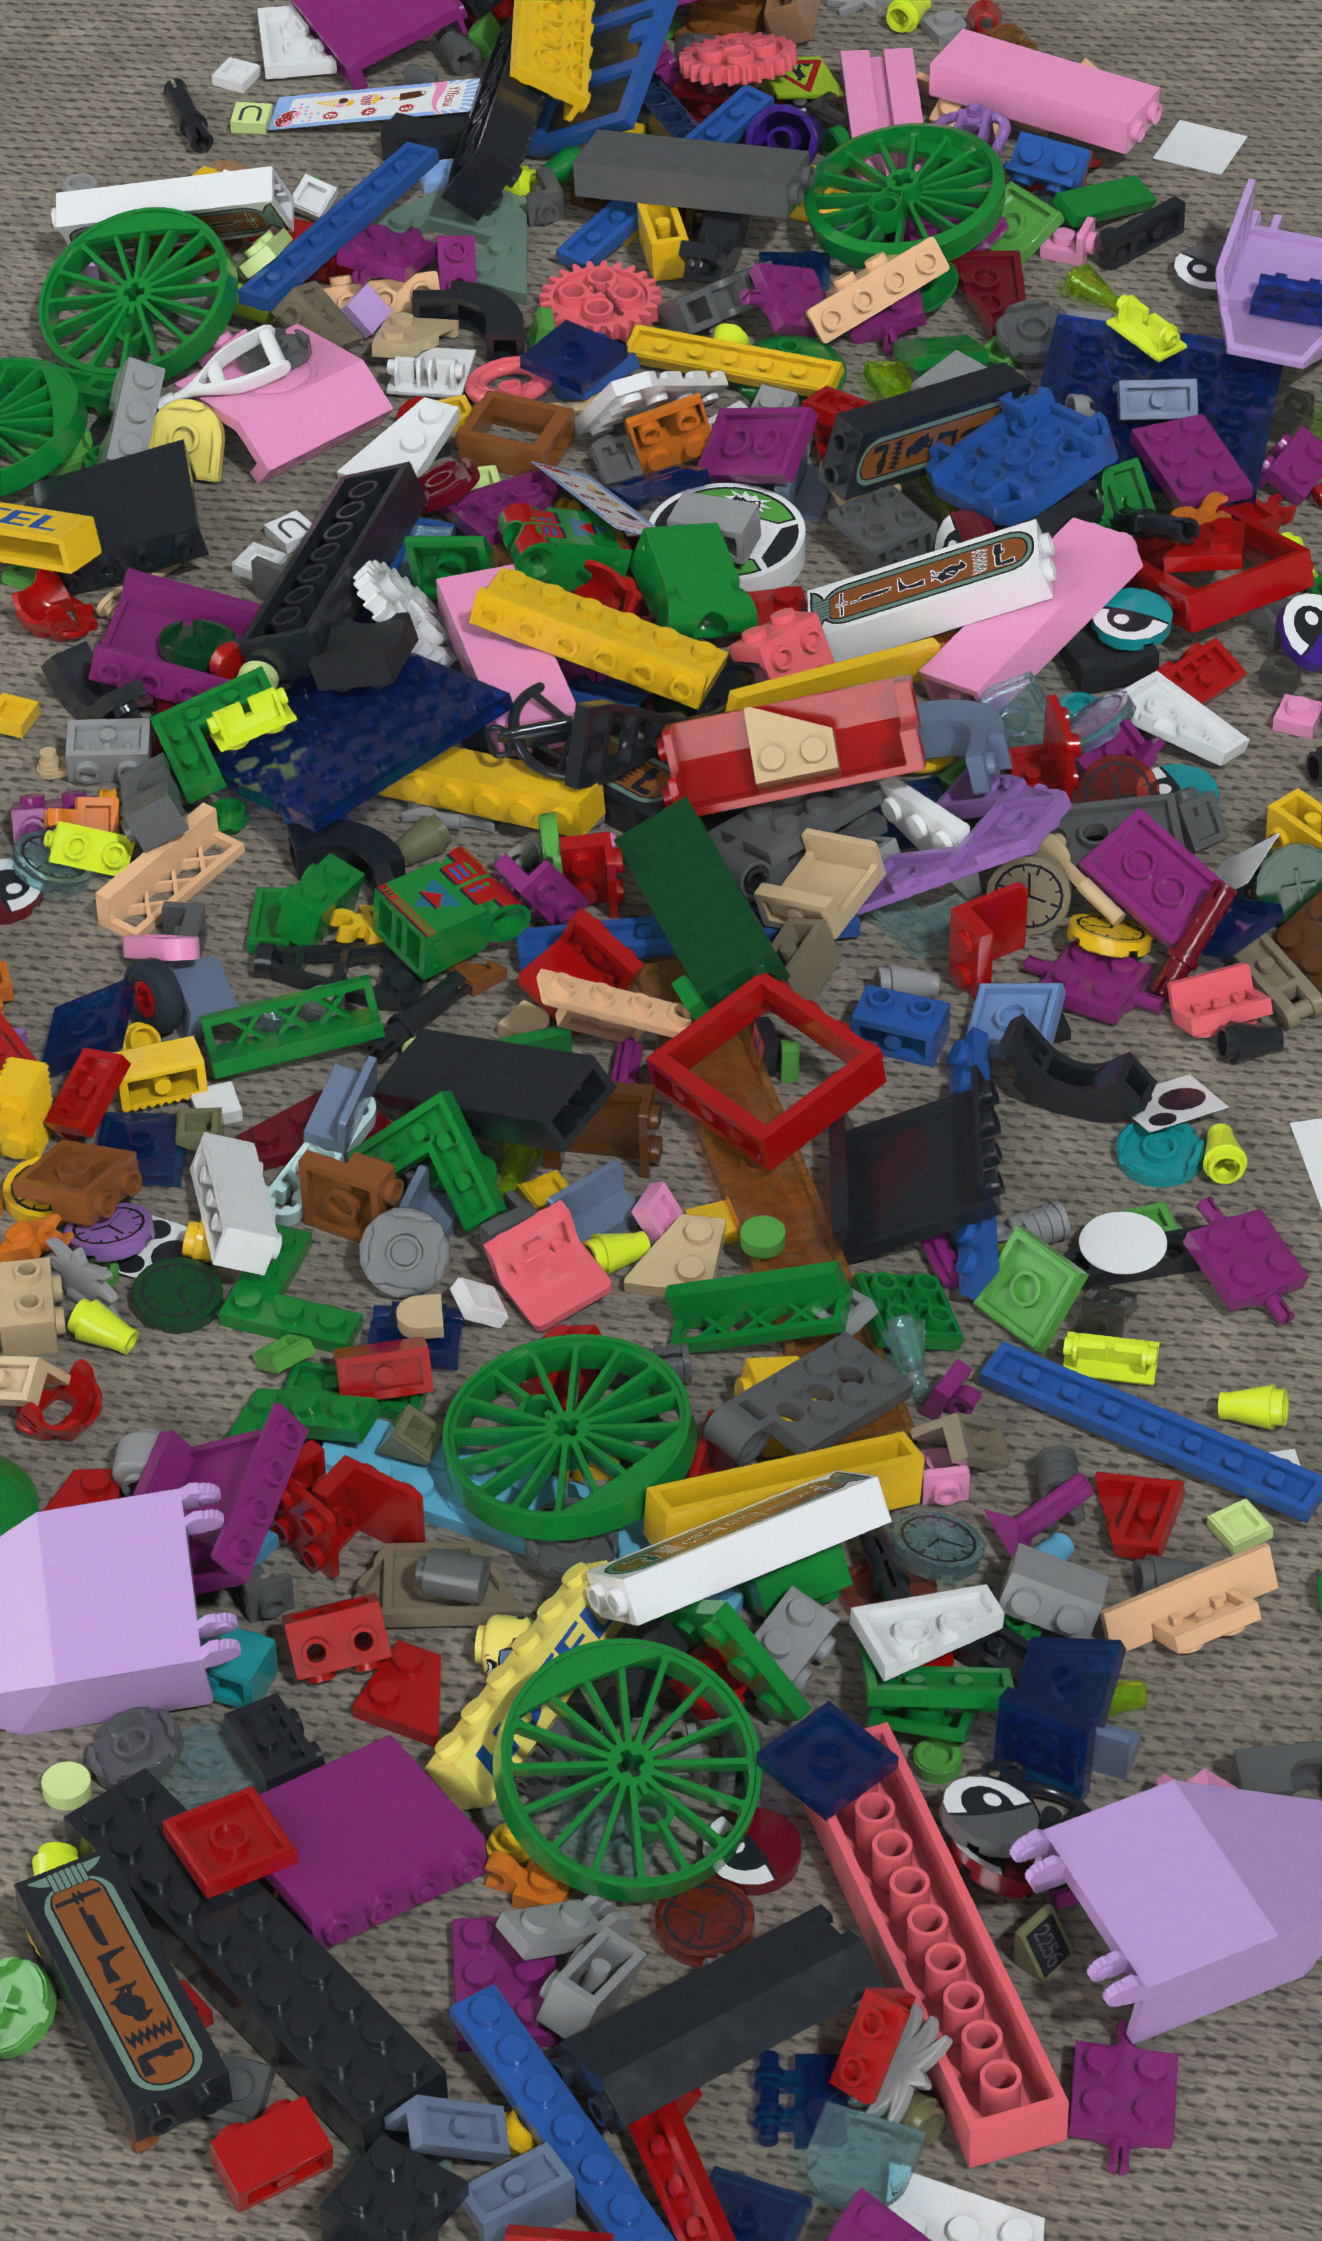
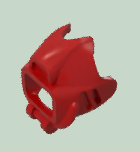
(609, 587)
(44, 609)
(81, 1394)

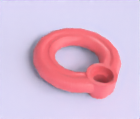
(478, 380)

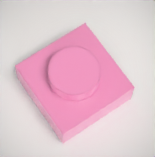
(1298, 716)
(656, 1210)

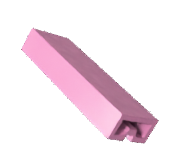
(1045, 91)
(880, 95)
(1090, 571)
(498, 658)

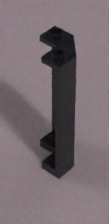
(715, 2018)

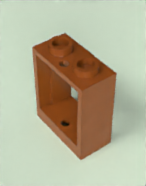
(513, 457)

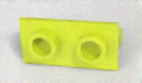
(1146, 331)
(268, 714)
(88, 848)
(1111, 1358)

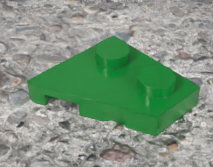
(1122, 487)

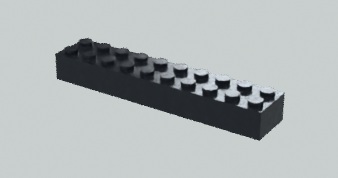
(263, 1971)

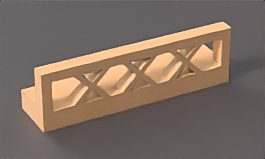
(158, 870)

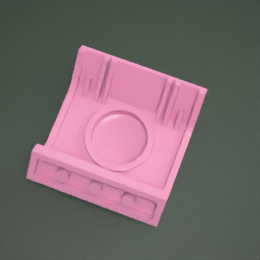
(303, 411)

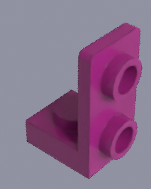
(455, 259)

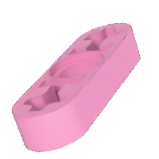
(161, 947)

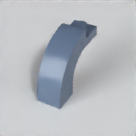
(969, 731)

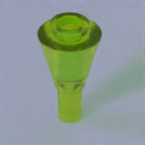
(1088, 286)
(515, 1165)

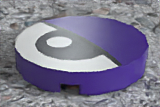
(1302, 630)

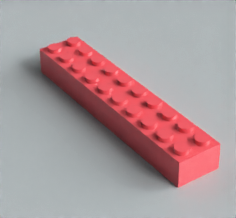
(935, 1946)

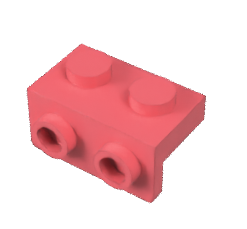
(1215, 998)

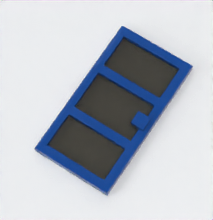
(623, 59)

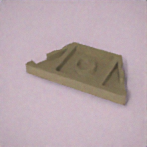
(403, 1599)

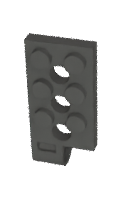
(746, 1421)

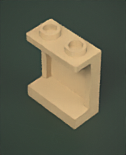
(826, 883)

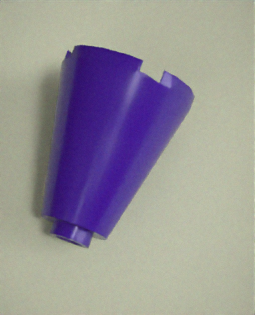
(786, 128)

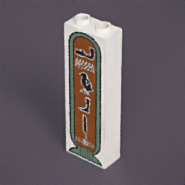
(229, 202)
(936, 591)
(737, 1547)

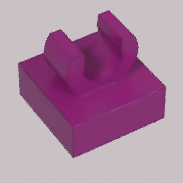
(952, 1393)

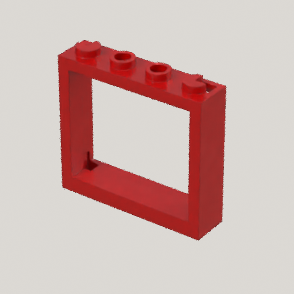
(1281, 572)
(801, 1122)

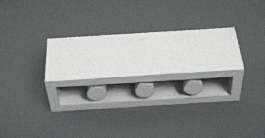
(235, 1204)

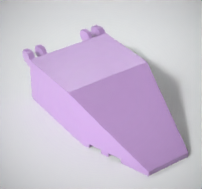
(1265, 250)
(106, 1611)
(1193, 1894)

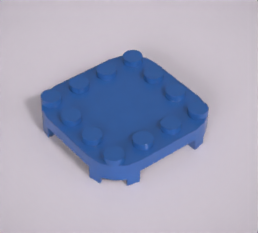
(1022, 459)

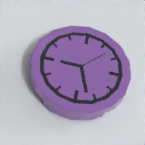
(116, 1236)

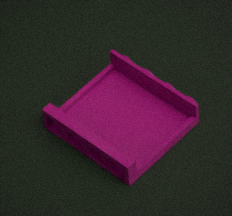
(370, 30)
(132, 637)
(251, 1478)
(370, 1841)

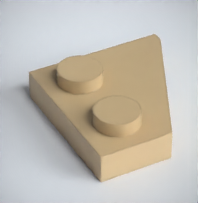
(409, 336)
(789, 748)
(683, 1254)

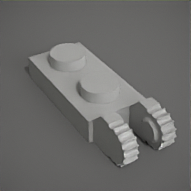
(561, 1926)

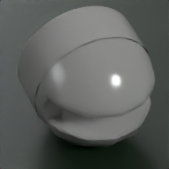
(1081, 404)

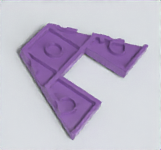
(1011, 827)

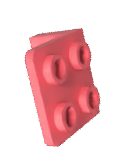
(785, 644)
(546, 1268)

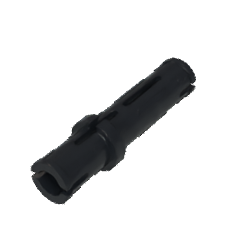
(191, 121)
(1149, 525)
(418, 1016)
(883, 1574)

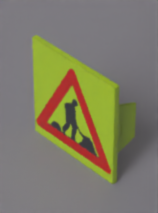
(806, 81)

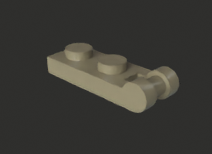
(1281, 981)

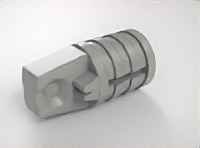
(1045, 1221)

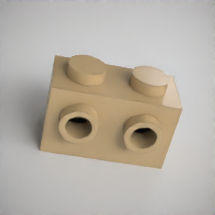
(28, 1307)

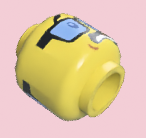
(496, 1638)

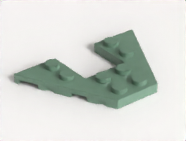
(503, 232)

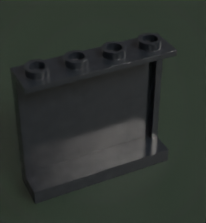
(140, 512)
(916, 1172)

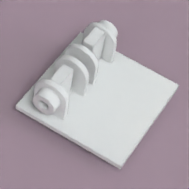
(431, 373)

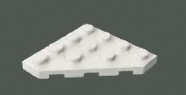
(645, 392)

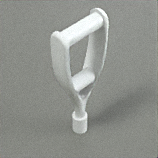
(213, 369)

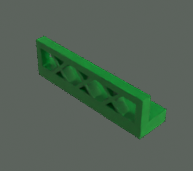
(294, 1041)
(760, 1299)

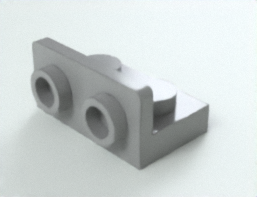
(106, 748)

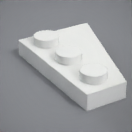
(289, 46)
(411, 438)
(1183, 720)
(925, 824)
(924, 1627)
(959, 2215)

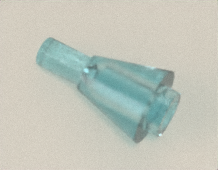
(907, 1344)

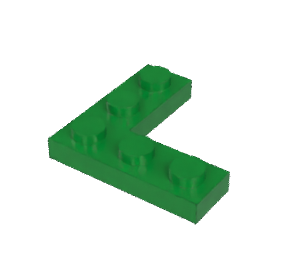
(185, 725)
(443, 1134)
(263, 1309)
(323, 1414)
(720, 1627)
(934, 1686)

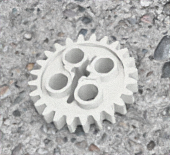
(391, 594)

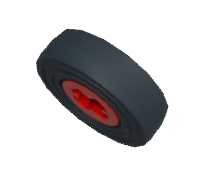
(156, 995)

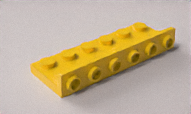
(554, 49)
(598, 637)

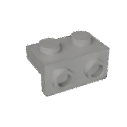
(797, 1635)

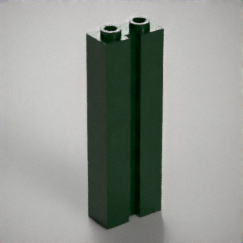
(698, 902)

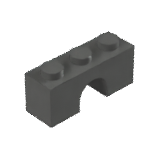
(707, 304)
(152, 803)
(1278, 1768)

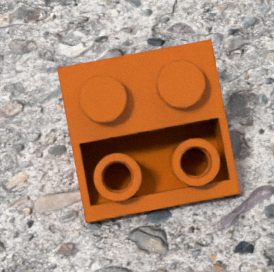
(669, 433)

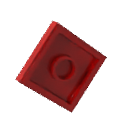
(229, 1842)

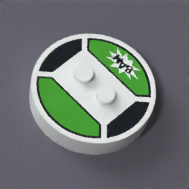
(782, 546)

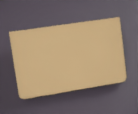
(24, 1379)

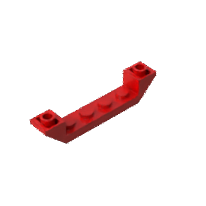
(679, 2173)

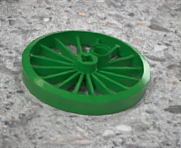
(904, 192)
(138, 302)
(27, 412)
(549, 1438)
(578, 1669)

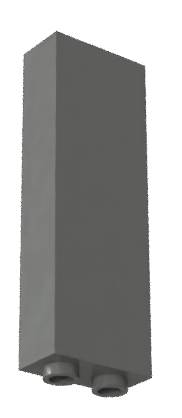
(693, 173)

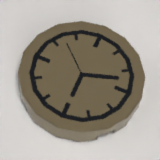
(1047, 889)

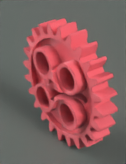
(738, 59)
(603, 298)

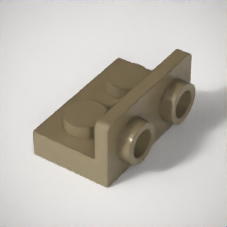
(317, 312)

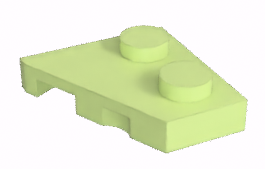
(262, 252)

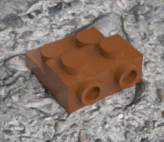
(724, 17)
(81, 1181)
(346, 1195)

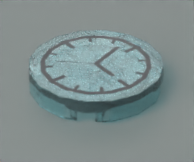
(1101, 719)
(33, 868)
(937, 1545)

